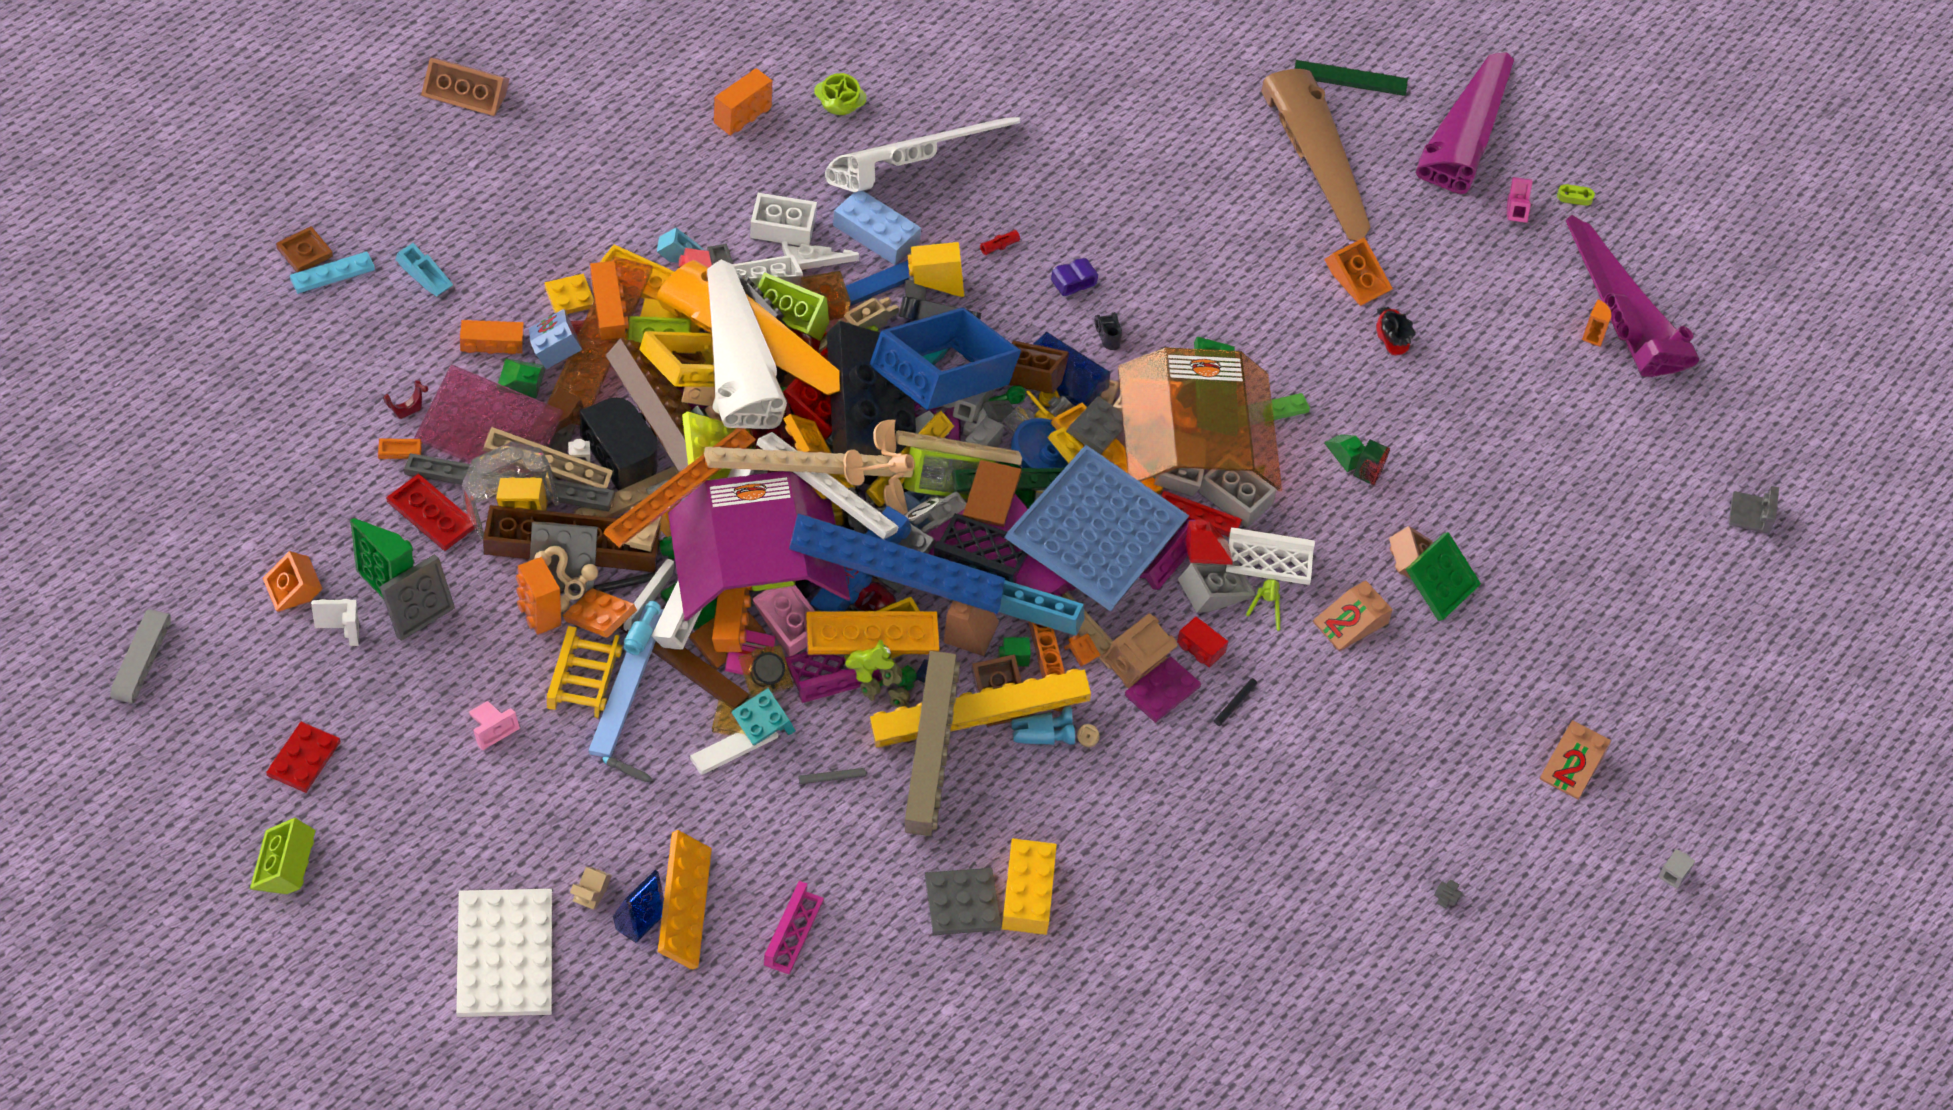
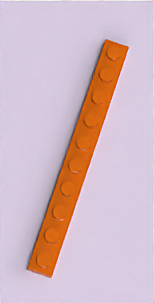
(672, 492)

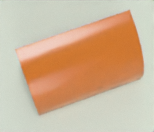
(1597, 323)

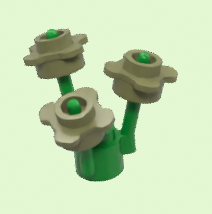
(901, 677)

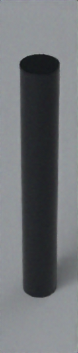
(624, 582)
(1234, 703)

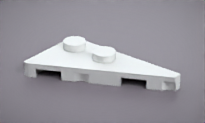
(818, 256)

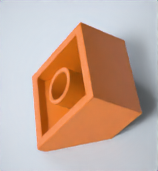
(292, 581)

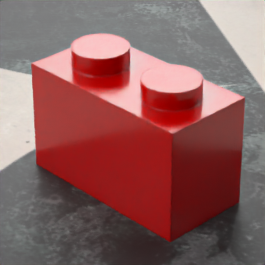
(1202, 642)

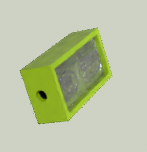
(934, 471)

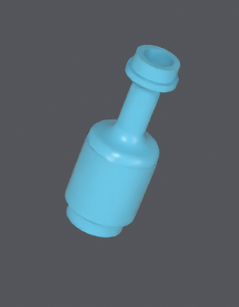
(641, 630)

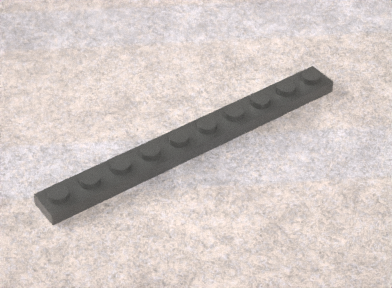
(455, 472)

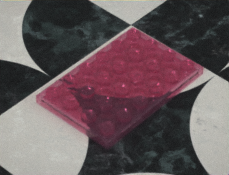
(472, 405)

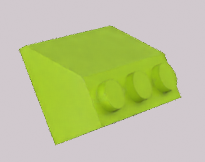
(283, 857)

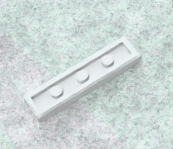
(651, 591)
(725, 751)

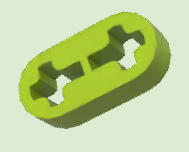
(1575, 194)

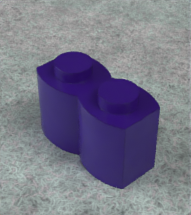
(1074, 276)

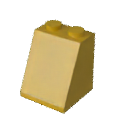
(937, 267)

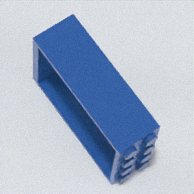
(901, 360)

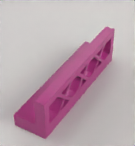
(784, 927)

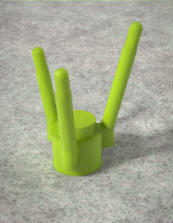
(1270, 592)

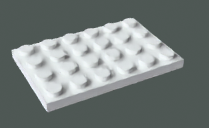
(504, 953)

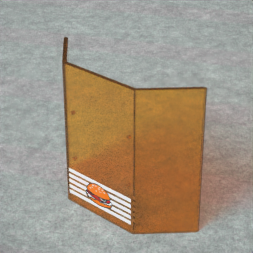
(1197, 413)

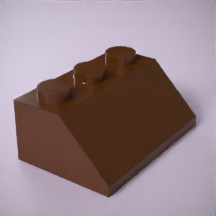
(1039, 367)

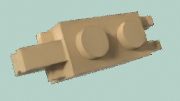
(872, 313)

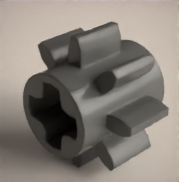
(1059, 405)
(1448, 893)

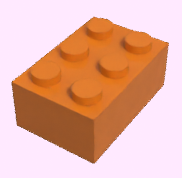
(743, 101)
(538, 596)

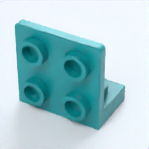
(762, 717)

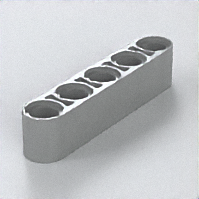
(140, 655)

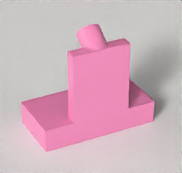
(493, 724)

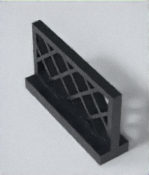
(977, 559)

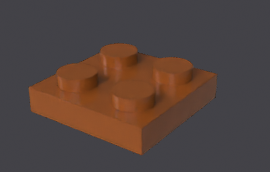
(304, 249)

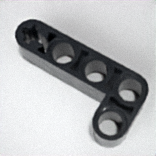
(919, 309)

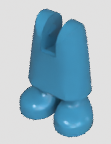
(1040, 728)

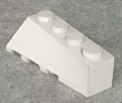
(781, 267)

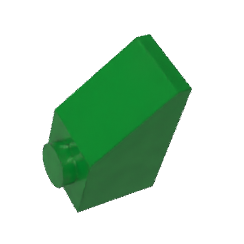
(1346, 450)

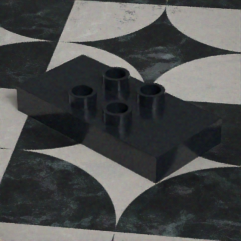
(863, 395)

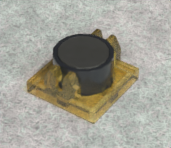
(766, 670)

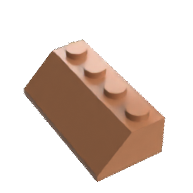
(464, 86)

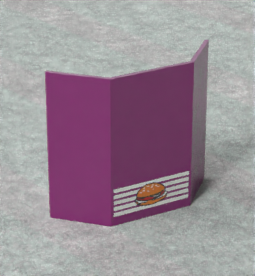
(740, 537)

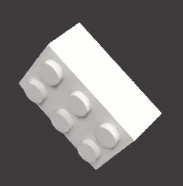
(783, 219)

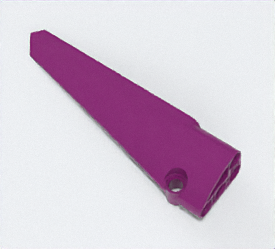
(1462, 137)
(1650, 337)

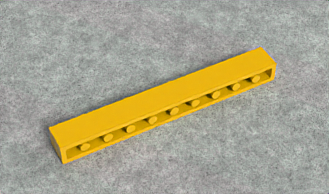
(988, 706)

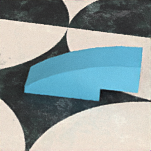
(423, 269)

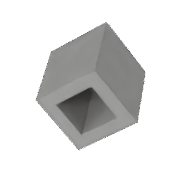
(1676, 868)

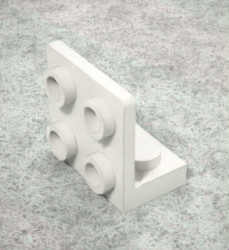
(338, 615)

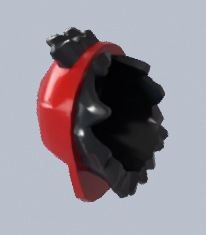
(1394, 330)

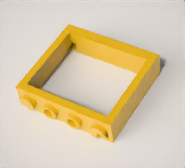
(659, 348)

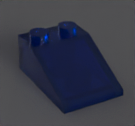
(640, 909)

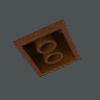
(995, 674)

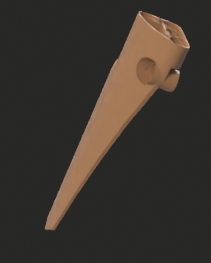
(1315, 137)

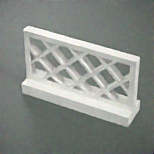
(1271, 546)

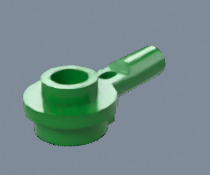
(1014, 395)

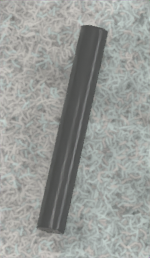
(834, 775)

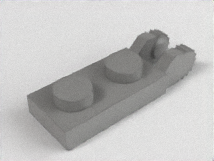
(942, 512)

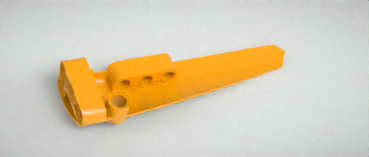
(688, 294)

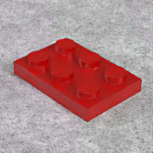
(303, 757)

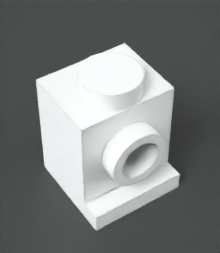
(579, 448)

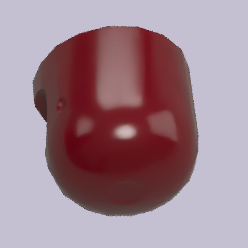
(880, 599)

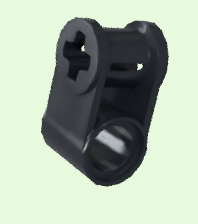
(1109, 330)

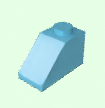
(673, 245)

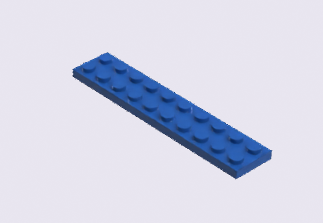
(897, 563)

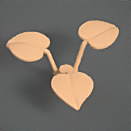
(886, 442)

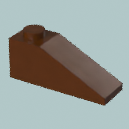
(568, 404)

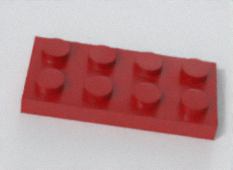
(431, 512)

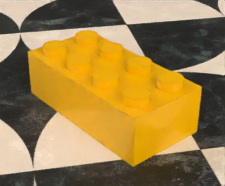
(1029, 886)

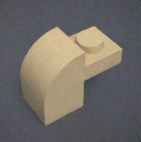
(591, 887)

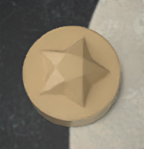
(1088, 735)

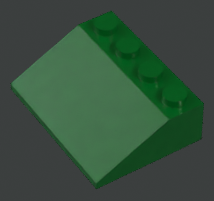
(379, 553)

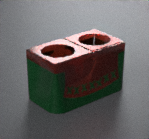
(1371, 462)

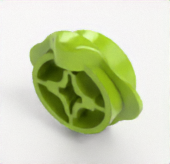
(840, 94)

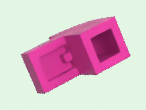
(1518, 199)

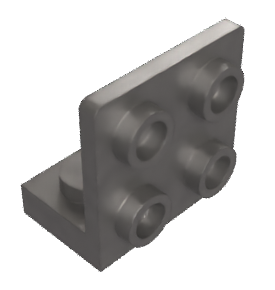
(1754, 511)

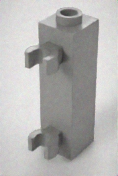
(970, 407)

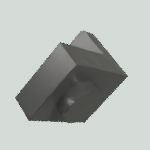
(914, 290)

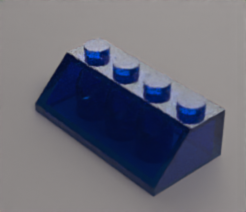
(1082, 378)

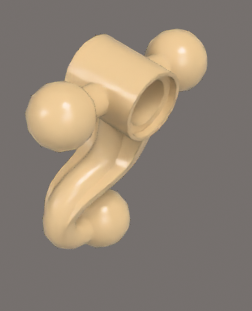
(589, 573)

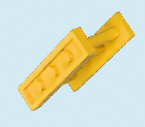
(567, 659)

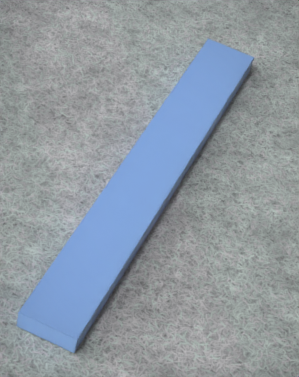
(621, 697)

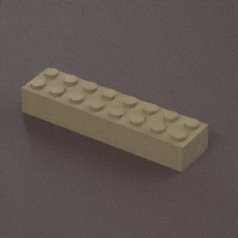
(930, 745)

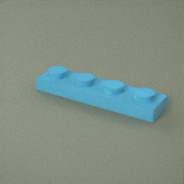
(332, 272)

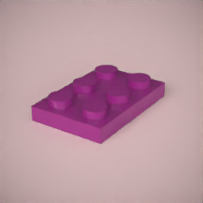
(1162, 689)

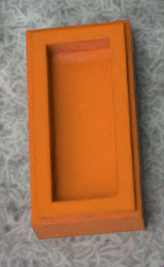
(398, 448)

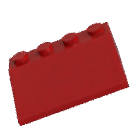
(811, 403)

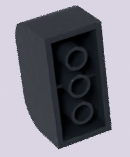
(620, 440)

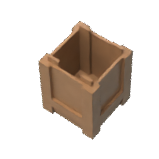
(1139, 650)

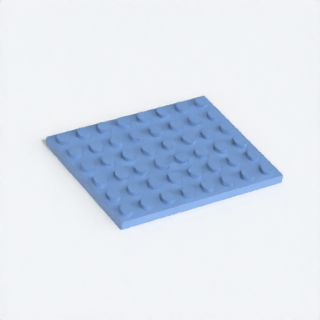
(1097, 527)

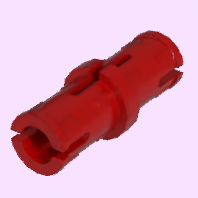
(1000, 242)

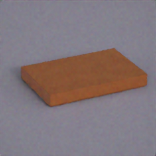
(992, 493)
(703, 641)

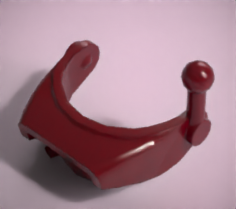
(410, 406)

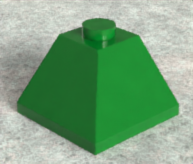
(522, 377)

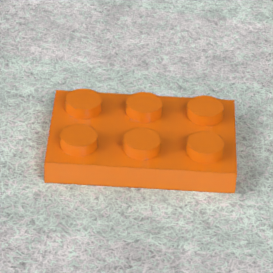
(599, 612)

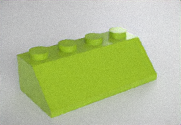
(802, 308)

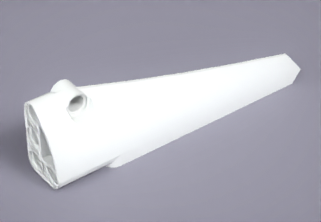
(857, 169)
(743, 366)

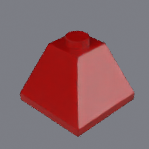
(1206, 544)

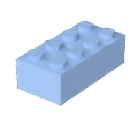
(877, 226)

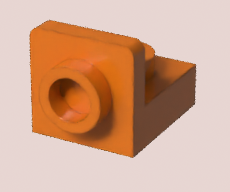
(1082, 649)

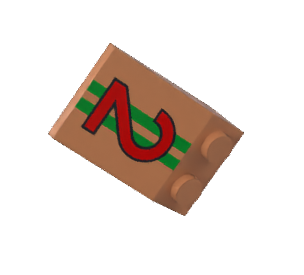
(1354, 616)
(1575, 759)

